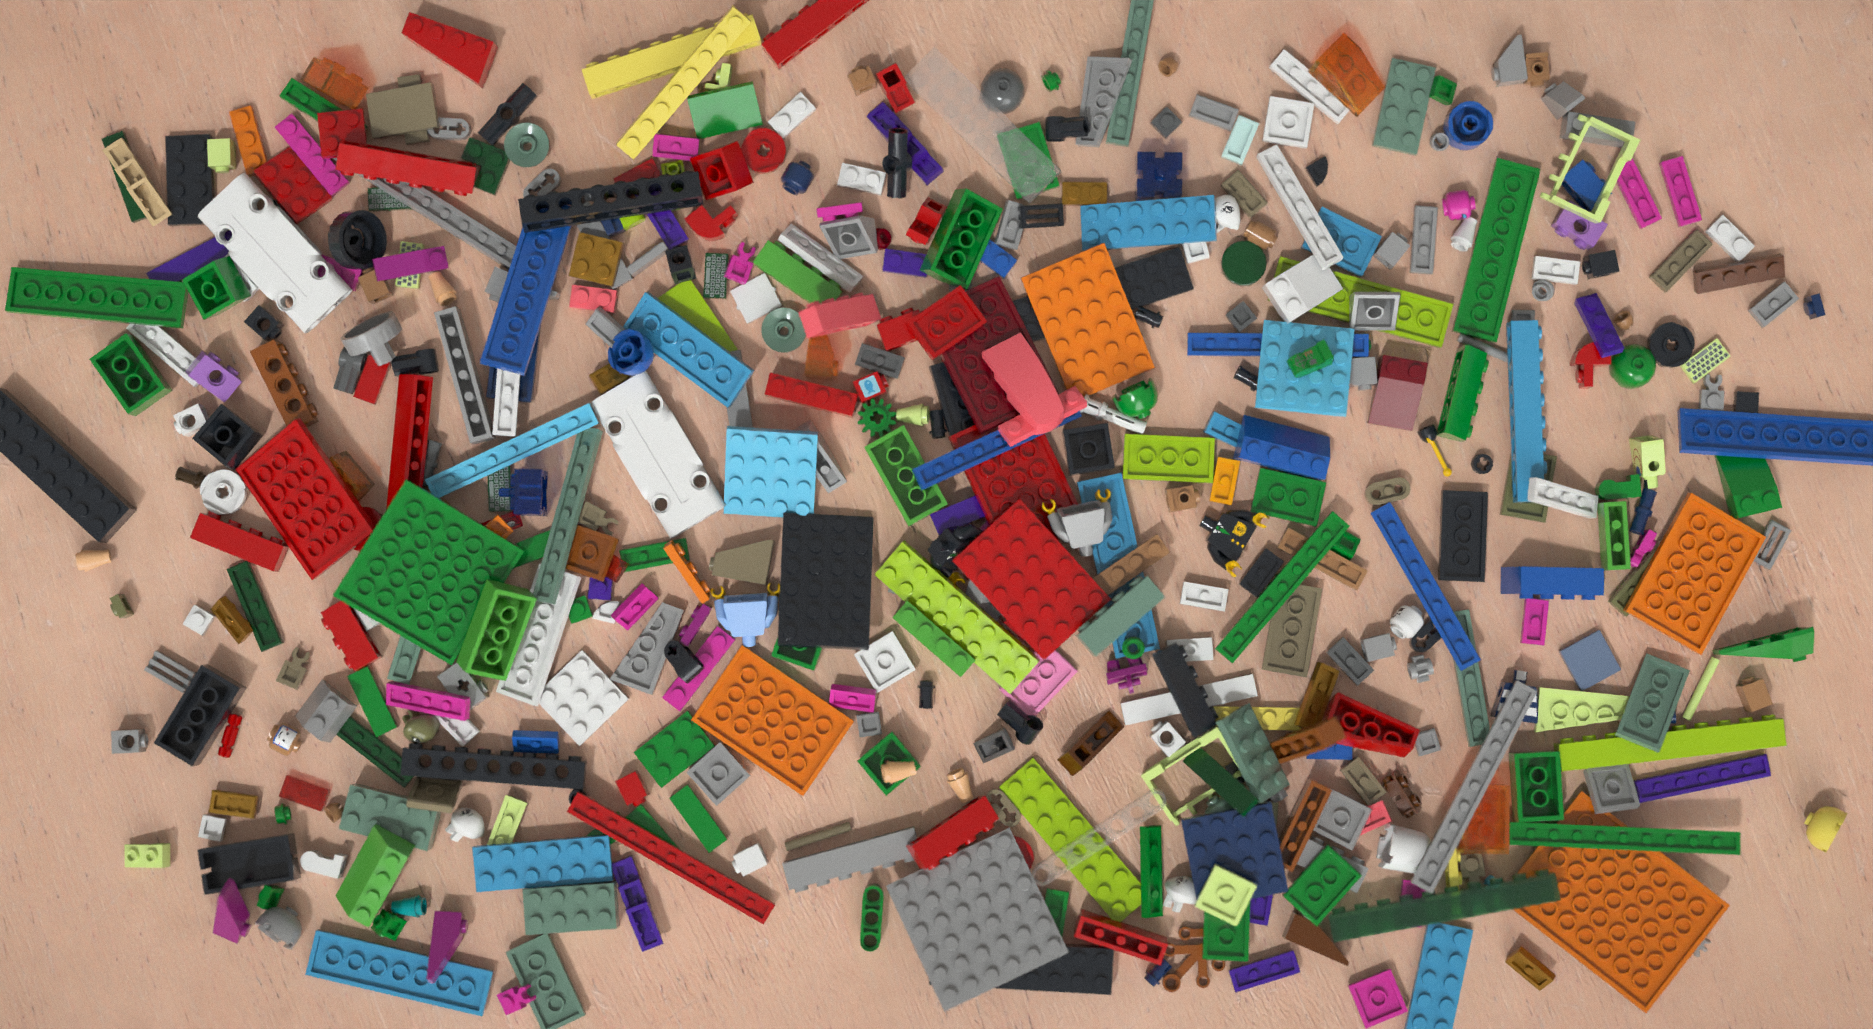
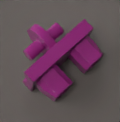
(1116, 674)

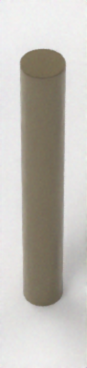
(814, 837)

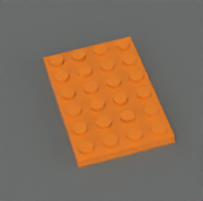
(1087, 321)
(1694, 573)
(772, 720)

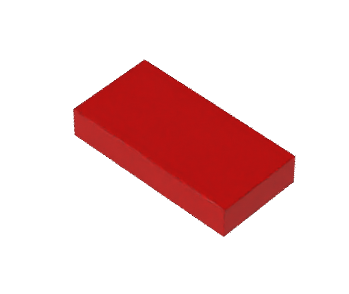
(371, 381)

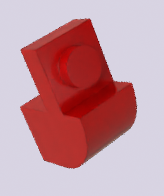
(894, 87)
(926, 221)
(707, 227)
(1586, 358)

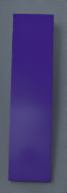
(923, 163)
(957, 514)
(637, 903)

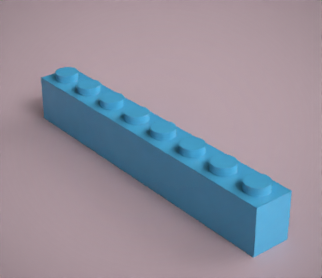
(1525, 405)

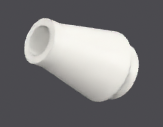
(1464, 235)

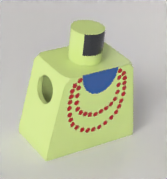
(1648, 458)

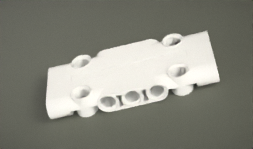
(274, 253)
(657, 454)

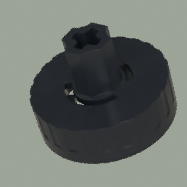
(347, 242)

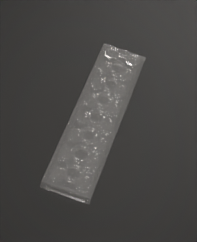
(982, 125)

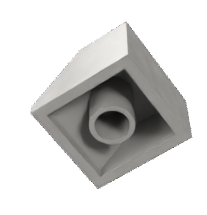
(325, 712)

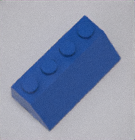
(1283, 448)

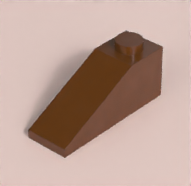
(1090, 743)
(1306, 934)

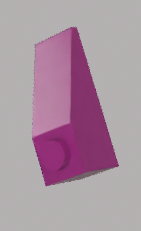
(410, 263)
(231, 914)
(445, 939)

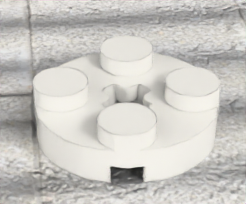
(211, 497)

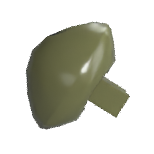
(420, 728)

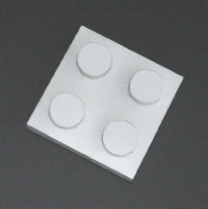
(1288, 122)
(884, 662)

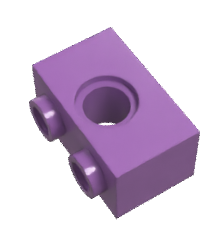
(1584, 240)
(220, 387)

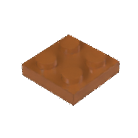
(591, 553)

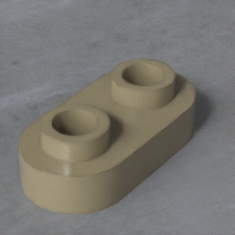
(1386, 491)

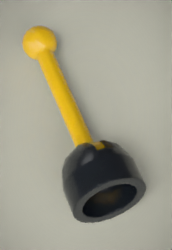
(1428, 435)

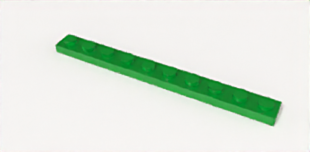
(1625, 838)

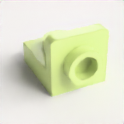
(723, 77)

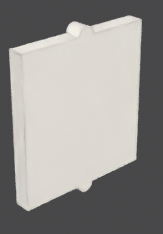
(756, 298)

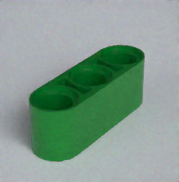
(871, 928)

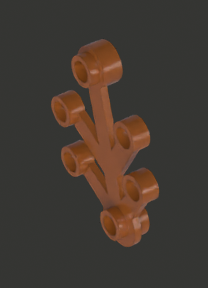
(1195, 952)

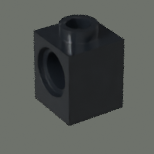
(1600, 264)
(684, 271)
(257, 317)

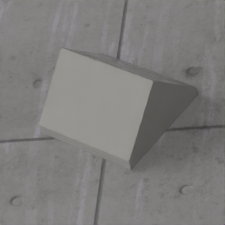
(851, 236)
(1373, 310)

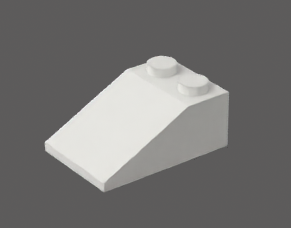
(1301, 289)

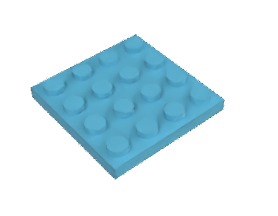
(1316, 393)
(770, 471)

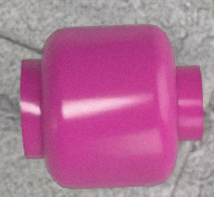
(1458, 205)

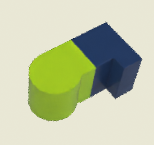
(616, 226)

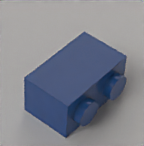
(1583, 185)

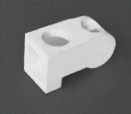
(317, 863)

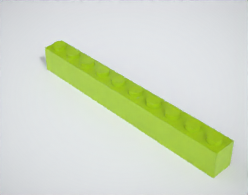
(1678, 743)

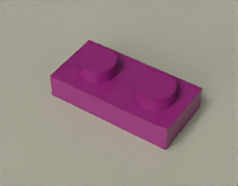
(689, 632)

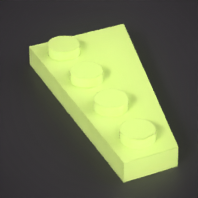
(1576, 708)

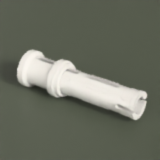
(1102, 411)

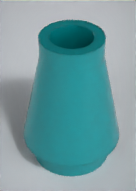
(411, 906)

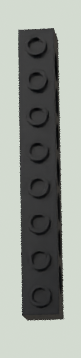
(601, 210)
(412, 766)

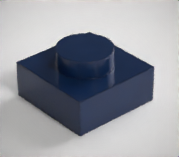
(1813, 306)

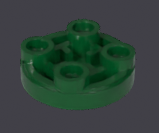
(1243, 263)

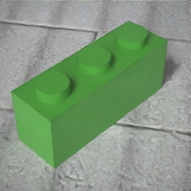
(1613, 535)

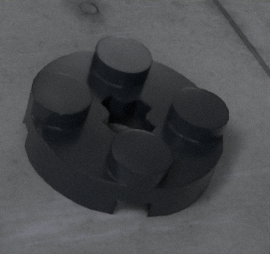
(1682, 351)

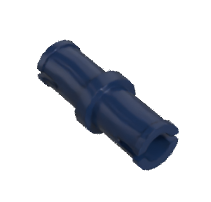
(1643, 511)

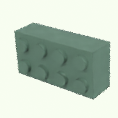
(1119, 616)
(389, 810)
(571, 908)

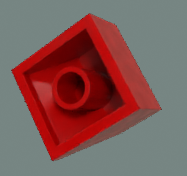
(722, 170)

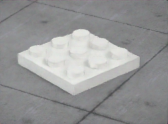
(581, 698)

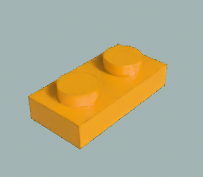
(1224, 481)

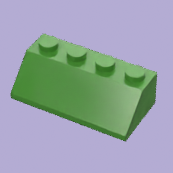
(373, 874)

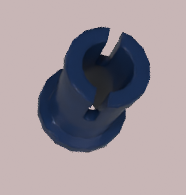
(1157, 973)

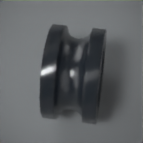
(1487, 468)

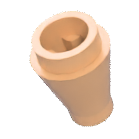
(442, 290)
(91, 559)
(897, 771)
(960, 783)

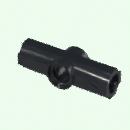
(518, 103)
(897, 162)

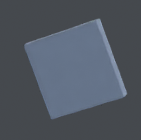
(1589, 660)

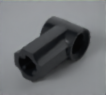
(1059, 128)
(421, 362)
(1026, 726)

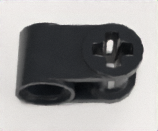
(683, 661)

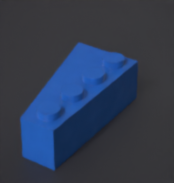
(1552, 581)

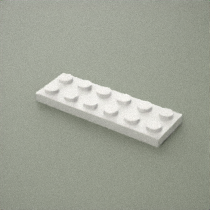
(539, 644)

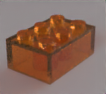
(1489, 824)

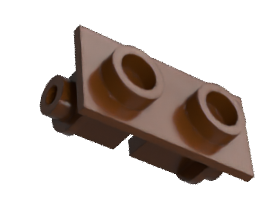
(1400, 786)

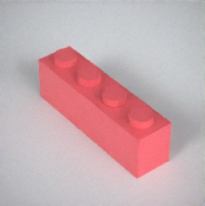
(839, 315)

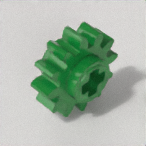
(881, 410)

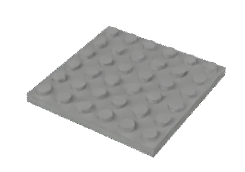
(977, 919)

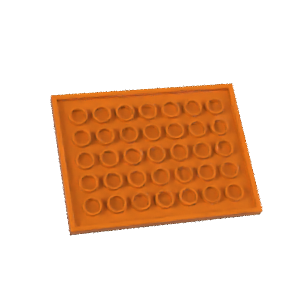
(1622, 910)

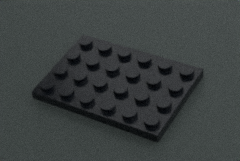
(825, 581)

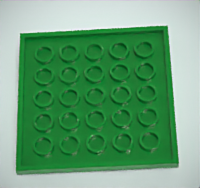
(426, 571)

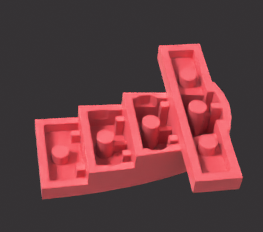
(1029, 391)

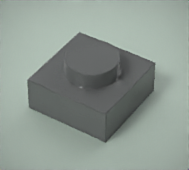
(1166, 122)
(1241, 316)

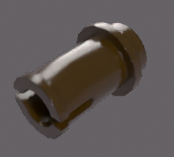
(189, 476)

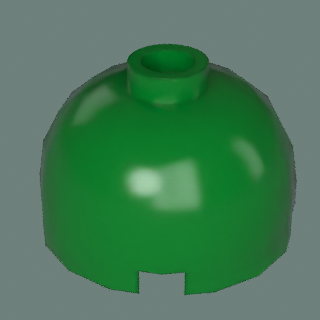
(1633, 366)
(1137, 399)

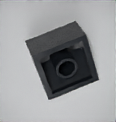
(227, 437)

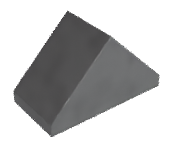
(994, 745)

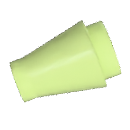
(914, 414)

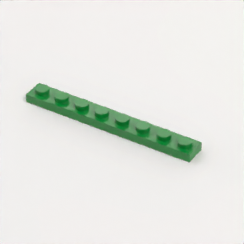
(1282, 587)

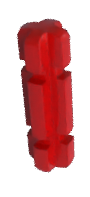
(229, 735)

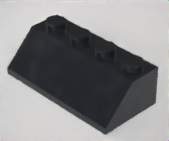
(1184, 689)

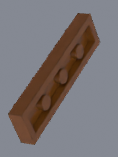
(1739, 273)

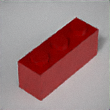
(350, 636)

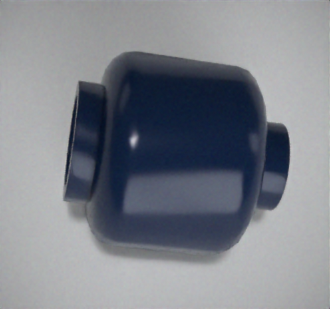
(797, 177)

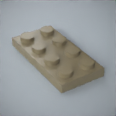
(1292, 633)

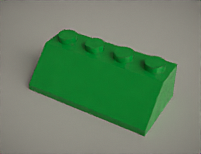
(961, 238)
(1462, 393)

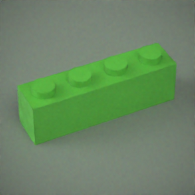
(795, 275)
(934, 638)

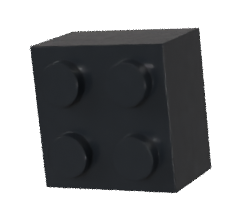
(1088, 449)

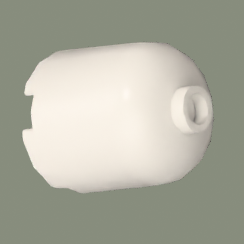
(1401, 848)

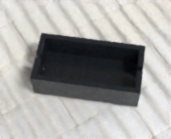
(249, 863)

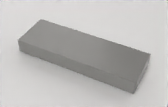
(1423, 239)

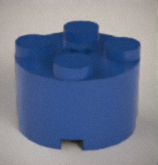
(1475, 116)

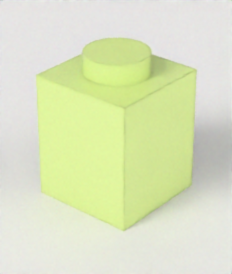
(221, 154)

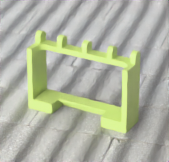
(1602, 203)
(1181, 753)

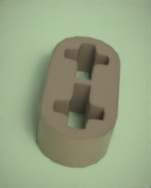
(1006, 804)

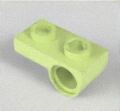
(147, 855)

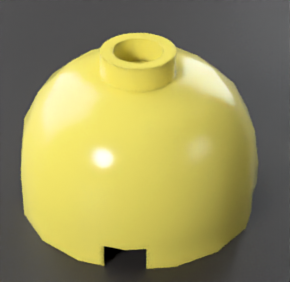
(1824, 826)

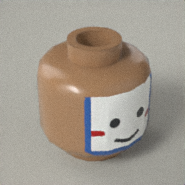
(284, 739)

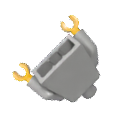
(1082, 523)

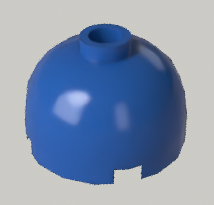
(631, 352)

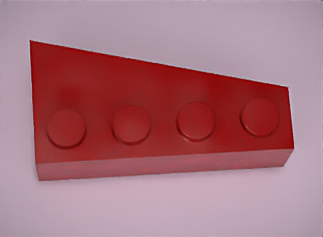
(456, 48)
(1370, 728)

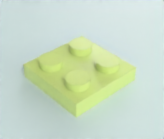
(1225, 895)

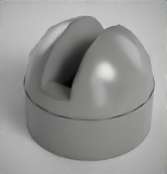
(1442, 139)

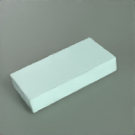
(1240, 140)

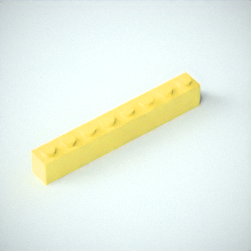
(656, 61)
(683, 82)

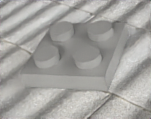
(718, 773)
(1611, 788)
(1342, 819)

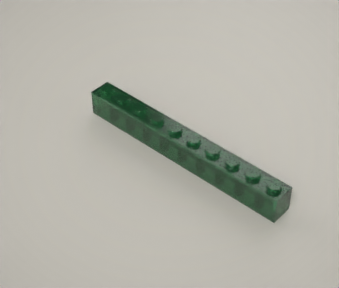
(1443, 906)

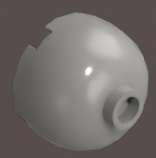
(280, 925)

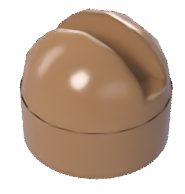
(1163, 66)
(1623, 320)
(333, 811)

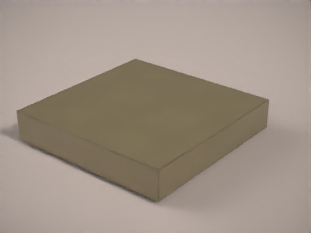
(434, 794)

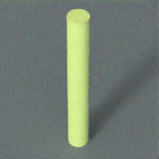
(1700, 689)

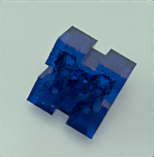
(1158, 175)
(529, 492)

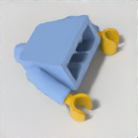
(746, 613)

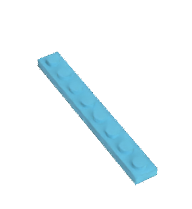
(512, 451)

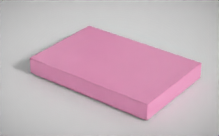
(1041, 683)

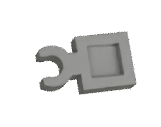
(1711, 398)

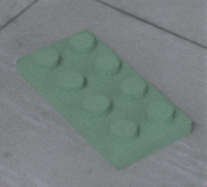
(1403, 106)
(1652, 703)
(1252, 753)
(540, 965)

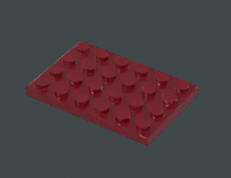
(964, 361)

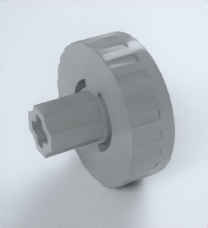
(373, 336)

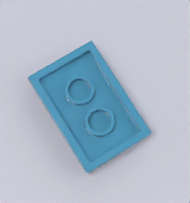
(1352, 240)

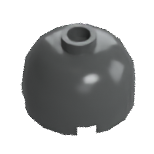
(1003, 89)

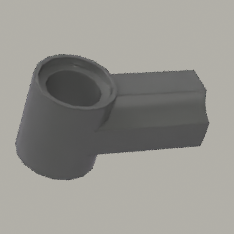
(349, 371)

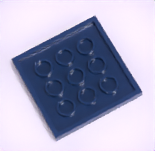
(1238, 844)

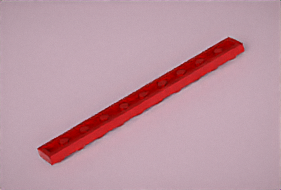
(671, 857)

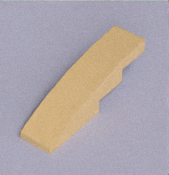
(137, 181)

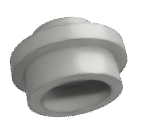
(1539, 294)

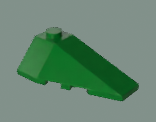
(1787, 644)

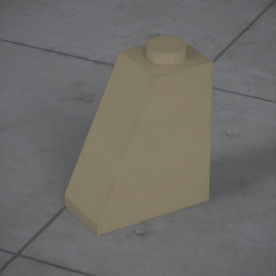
(744, 563)

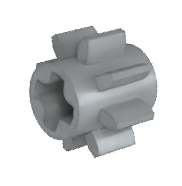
(1420, 668)

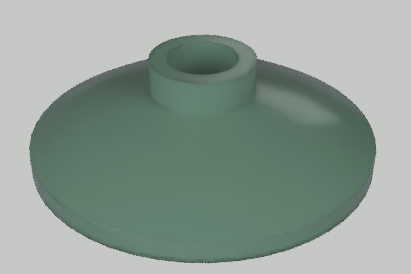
(523, 134)
(775, 321)

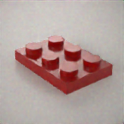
(292, 185)
(946, 322)

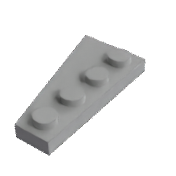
(1100, 93)
(646, 658)

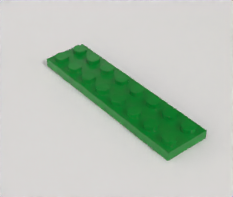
(1496, 250)
(97, 297)

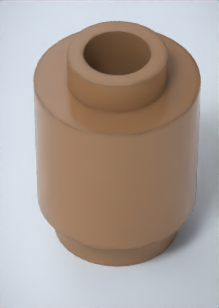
(1260, 234)

